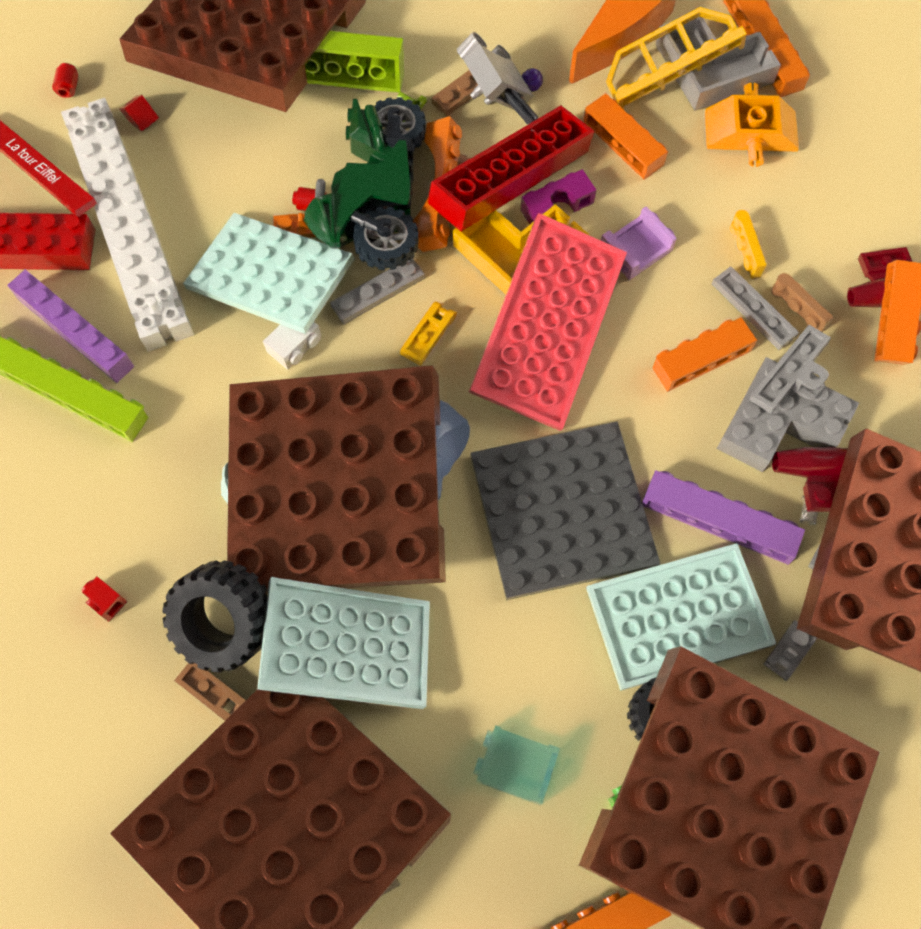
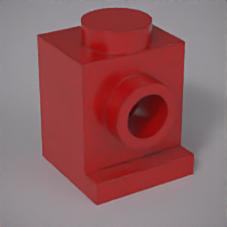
(103, 598)

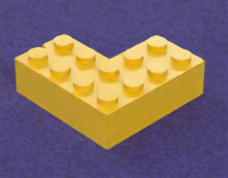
(497, 244)

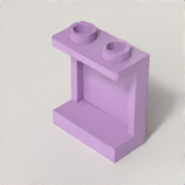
(644, 241)

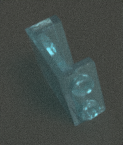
(516, 765)

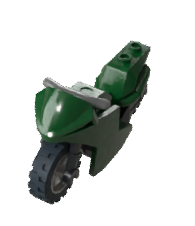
(375, 193)

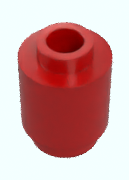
(65, 80)
(303, 197)

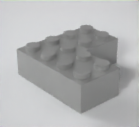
(724, 74)
(757, 433)

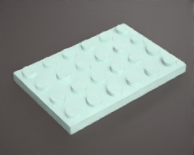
(269, 272)
(689, 603)
(345, 644)

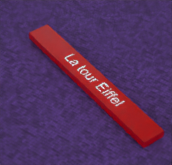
(44, 172)

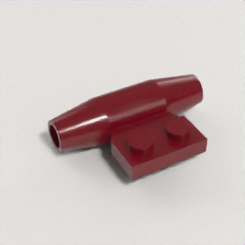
(874, 268)
(819, 466)

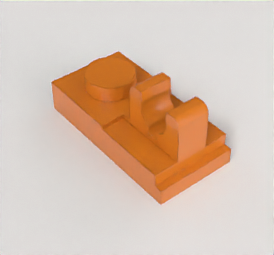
(293, 223)

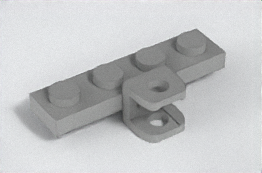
(795, 371)

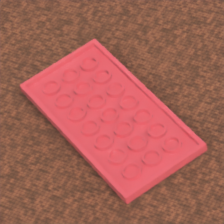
(548, 322)

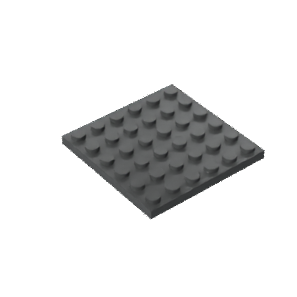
(563, 510)

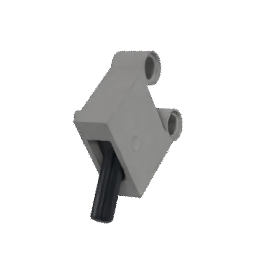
(496, 76)

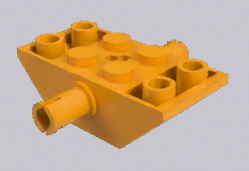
(752, 124)

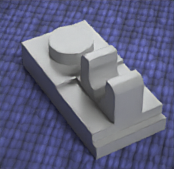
(789, 651)

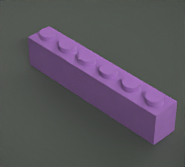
(71, 326)
(723, 517)

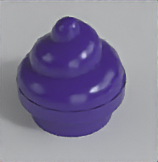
(533, 79)

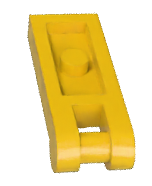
(748, 243)
(427, 333)

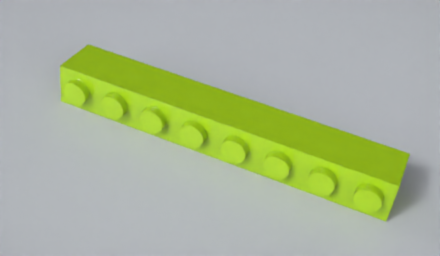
(71, 390)

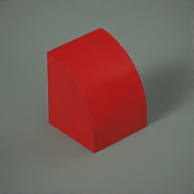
(139, 112)

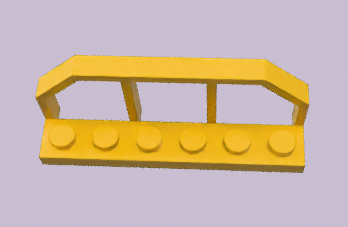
(688, 62)

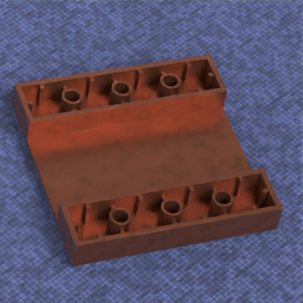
(236, 45)
(336, 479)
(870, 554)
(732, 804)
(282, 821)

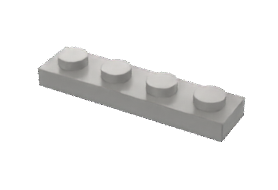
(377, 291)
(755, 308)

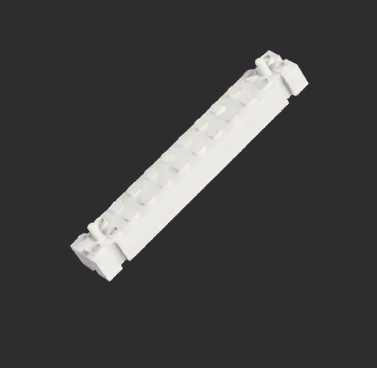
(127, 225)

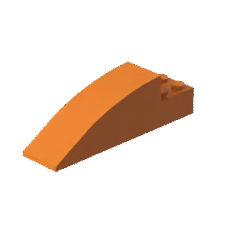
(612, 29)

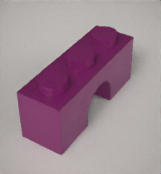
(573, 190)

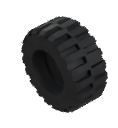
(196, 635)

